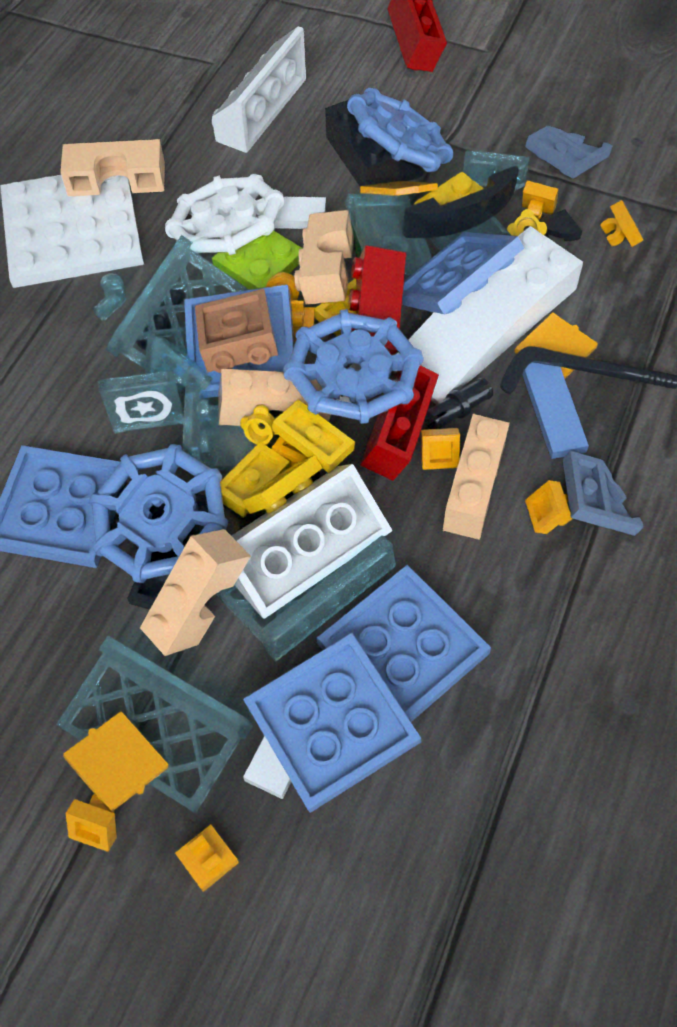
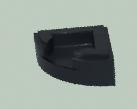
(562, 226)

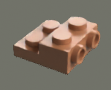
(235, 331)

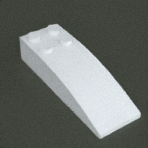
(498, 314)

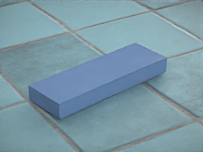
(554, 410)

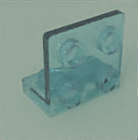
(207, 440)

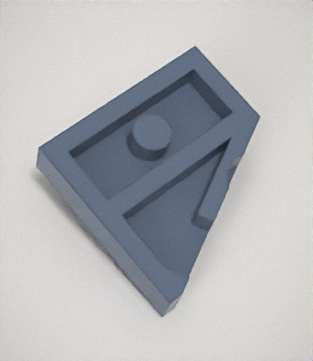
(566, 150)
(595, 495)

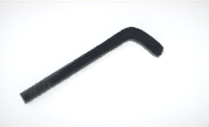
(554, 358)

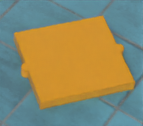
(398, 188)
(559, 336)
(115, 761)

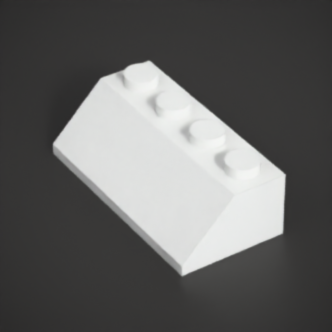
(262, 93)
(307, 538)

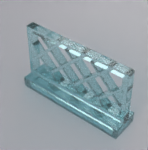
(158, 291)
(320, 602)
(182, 698)

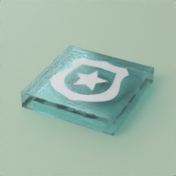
(142, 401)

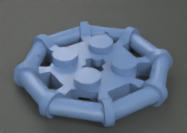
(400, 129)
(356, 348)
(144, 492)

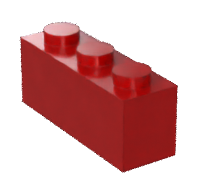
(417, 33)
(378, 286)
(399, 428)

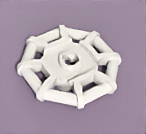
(226, 211)

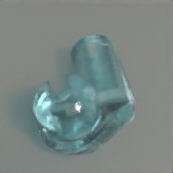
(114, 296)

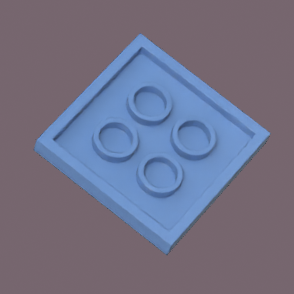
(459, 271)
(281, 318)
(48, 505)
(411, 640)
(332, 722)

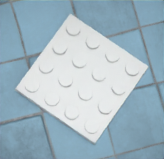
(67, 235)

